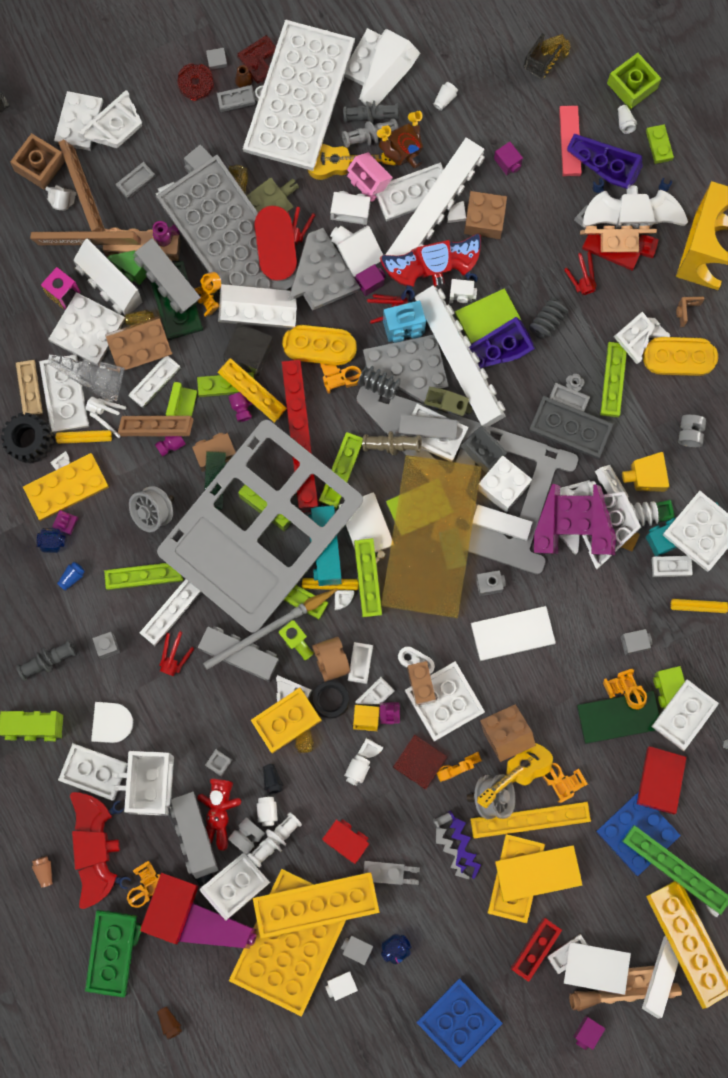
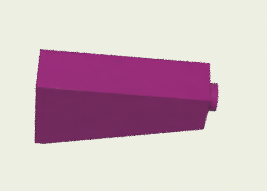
(210, 928)

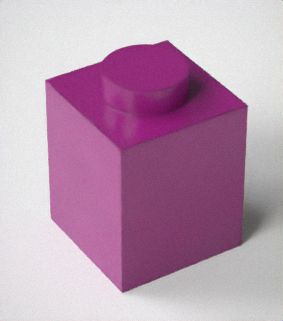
(508, 158)
(370, 279)
(588, 1033)

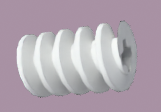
(646, 512)

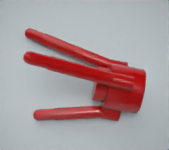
(298, 237)
(587, 284)
(384, 299)
(169, 665)

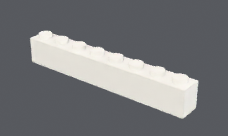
(439, 198)
(460, 357)

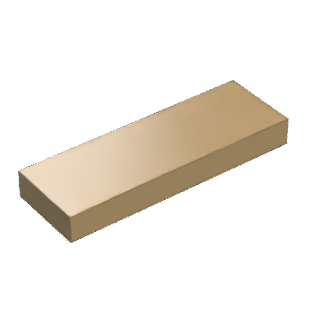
(29, 387)

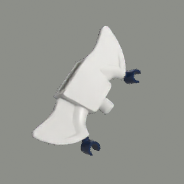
(634, 208)

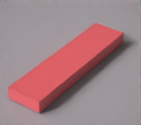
(568, 126)

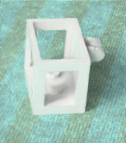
(147, 783)

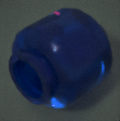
(50, 540)
(396, 949)

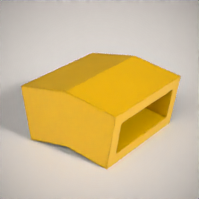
(366, 718)

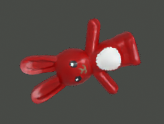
(217, 817)

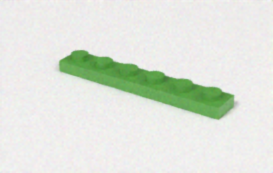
(676, 869)

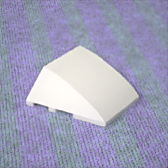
(622, 520)

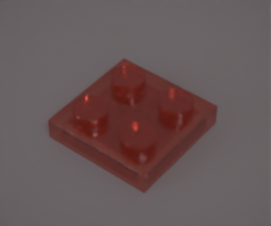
(419, 762)

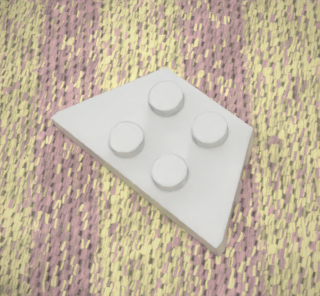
(114, 123)

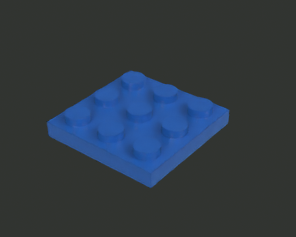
(644, 818)
(459, 1023)

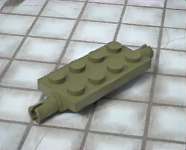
(271, 195)

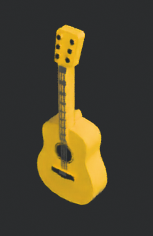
(337, 160)
(521, 769)

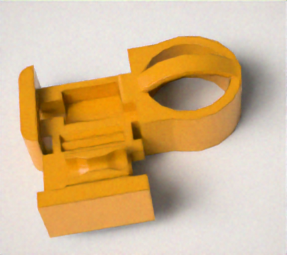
(207, 289)
(337, 379)
(627, 684)
(455, 770)
(565, 786)
(149, 881)

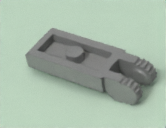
(390, 873)

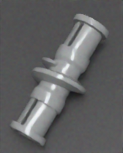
(366, 134)

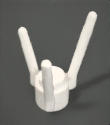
(97, 406)

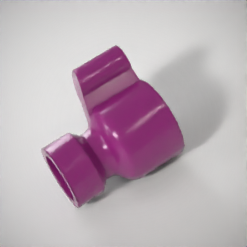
(163, 234)
(240, 404)
(170, 443)

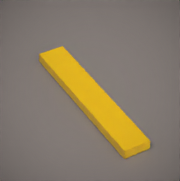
(531, 820)

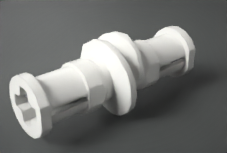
(274, 839)

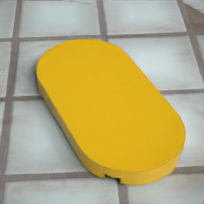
(319, 345)
(680, 356)

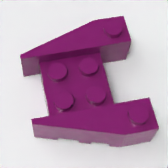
(575, 517)

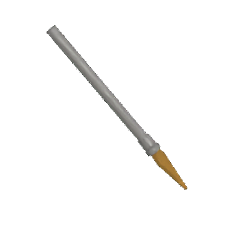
(310, 604)

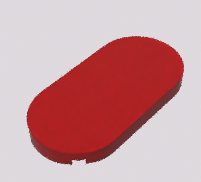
(275, 243)

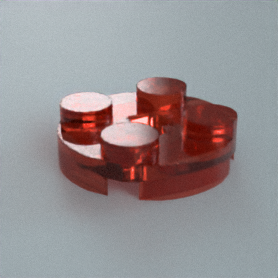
(199, 90)

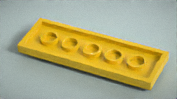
(315, 905)
(690, 943)

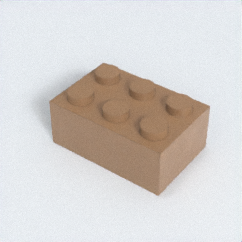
(138, 343)

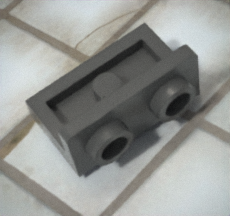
(483, 449)

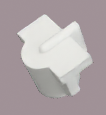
(60, 198)

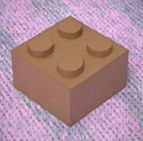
(37, 161)
(485, 215)
(508, 733)

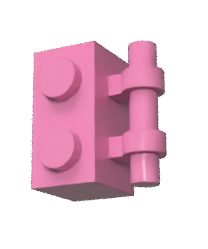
(368, 175)

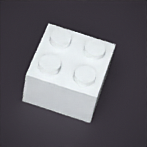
(504, 484)

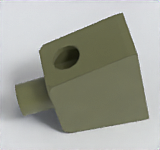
(448, 401)

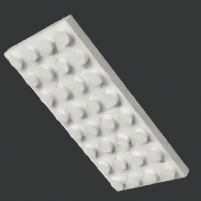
(299, 95)

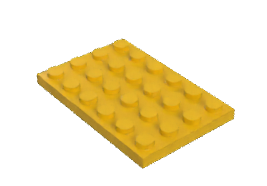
(287, 964)

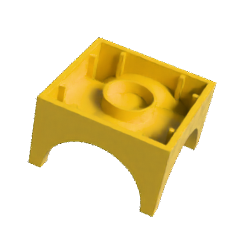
(702, 243)

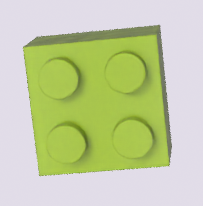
(634, 80)

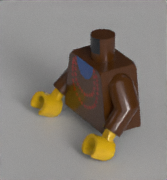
(403, 143)

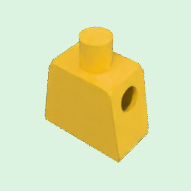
(648, 474)

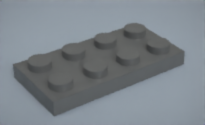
(571, 427)

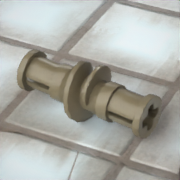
(391, 443)

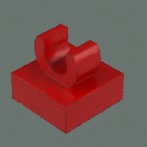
(647, 245)

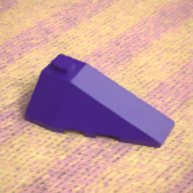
(611, 163)
(503, 344)

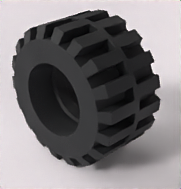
(13, 433)

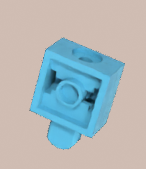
(403, 317)

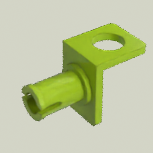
(297, 641)

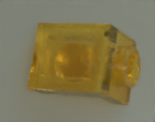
(550, 45)
(240, 174)

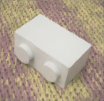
(350, 207)

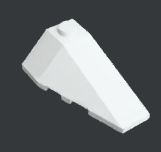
(390, 63)

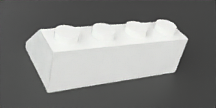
(107, 279)
(257, 306)

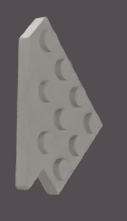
(322, 273)
(413, 361)

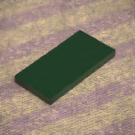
(174, 322)
(615, 718)

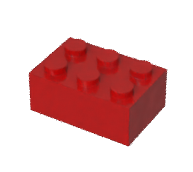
(345, 841)

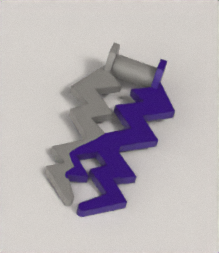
(460, 852)

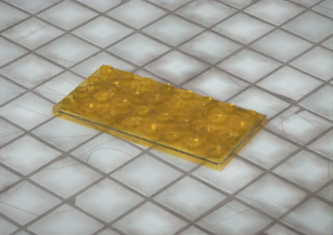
(431, 536)

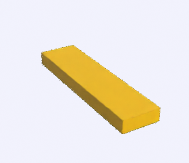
(252, 390)

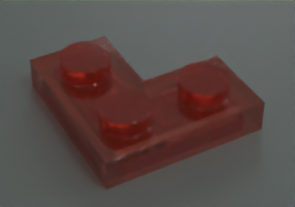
(254, 57)

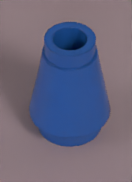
(71, 575)

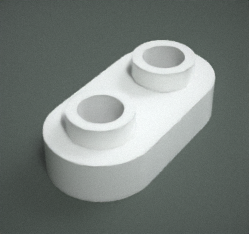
(416, 657)

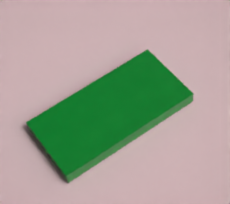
(110, 953)

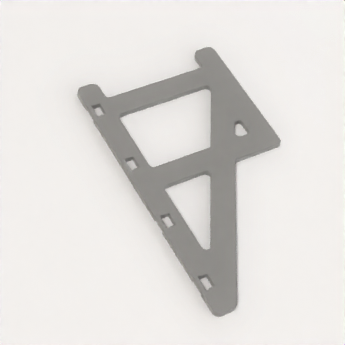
(484, 541)

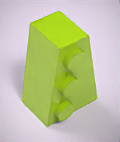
(31, 725)

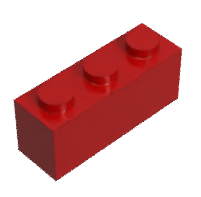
(536, 949)

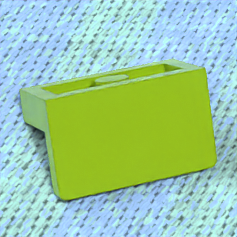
(181, 401)

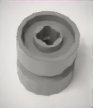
(692, 431)
(246, 836)

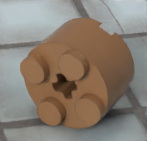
(331, 658)

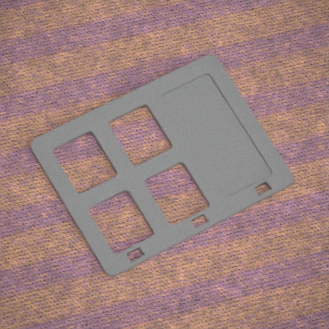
(230, 562)

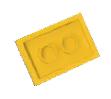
(286, 720)

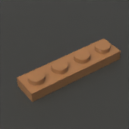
(155, 426)

